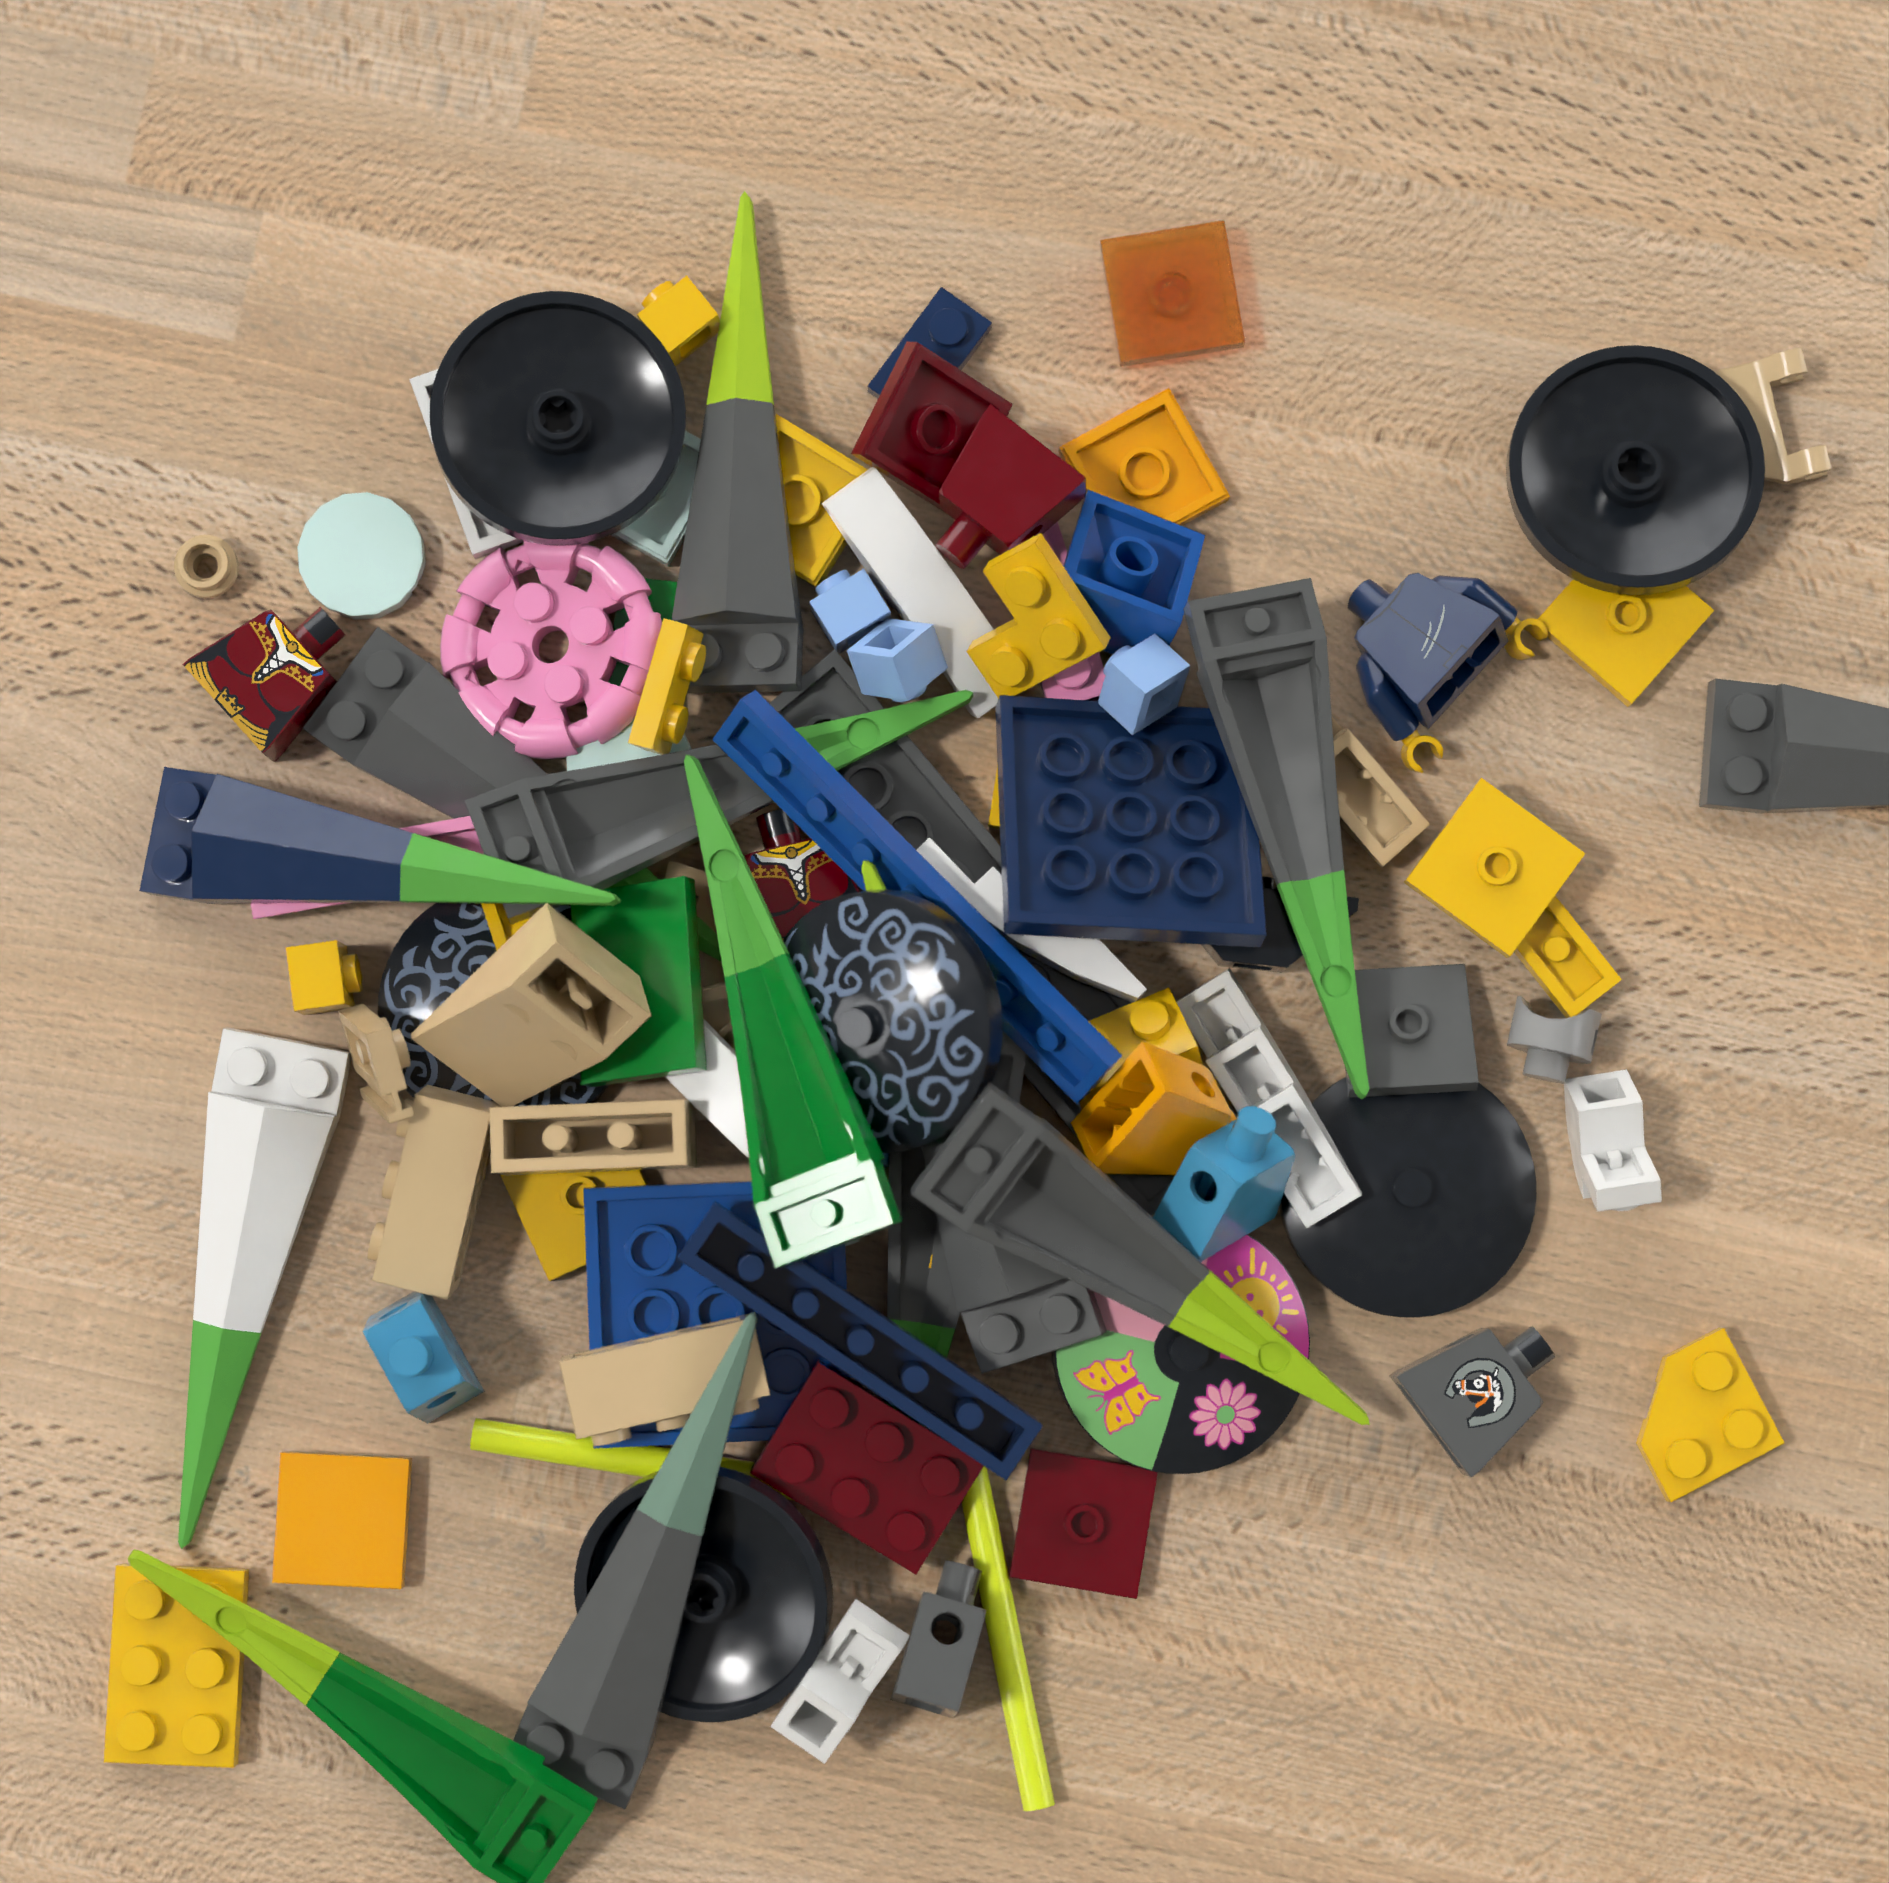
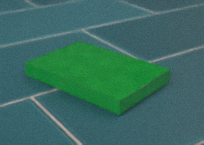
(657, 939)

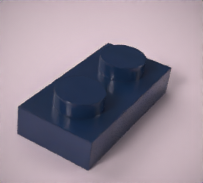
(943, 327)

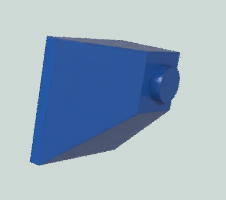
(1132, 569)

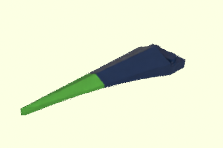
(256, 845)

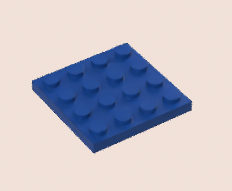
(645, 1291)

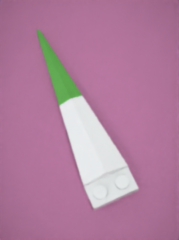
(263, 1151)

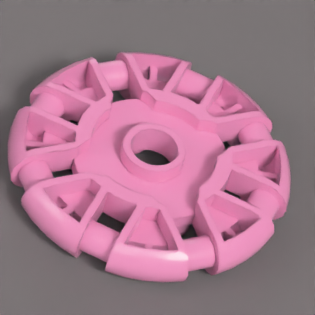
(523, 621)

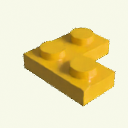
(1049, 626)

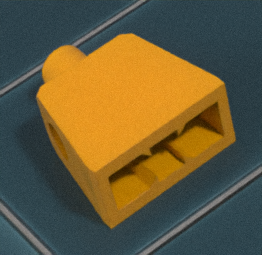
(1151, 1113)

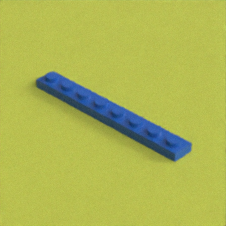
(855, 831)

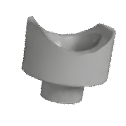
(1552, 1042)

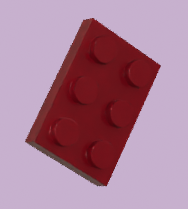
(866, 1467)

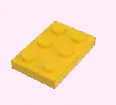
(172, 1676)

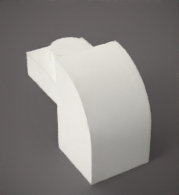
(1608, 1142)
(840, 1681)

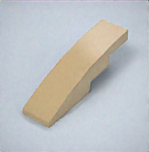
(1370, 802)

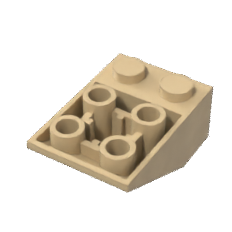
(536, 1011)

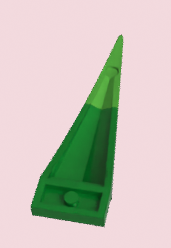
(806, 1135)

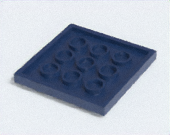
(1123, 828)

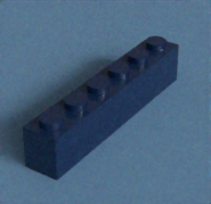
(861, 1342)

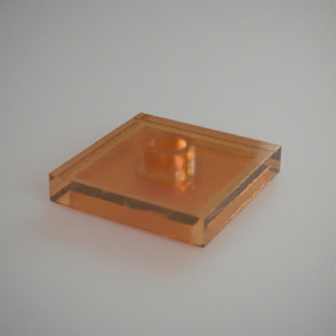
(1172, 293)

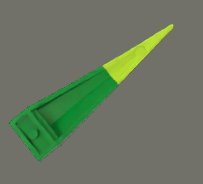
(464, 1778)

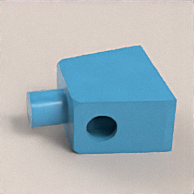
(1227, 1184)
(421, 1357)

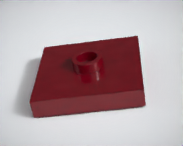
(923, 421)
(1083, 1523)

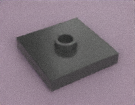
(1416, 1030)

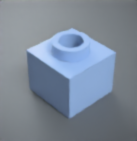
(848, 608)
(897, 659)
(1142, 683)

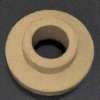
(190, 556)

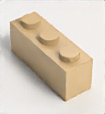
(593, 1137)
(433, 1193)
(654, 1380)

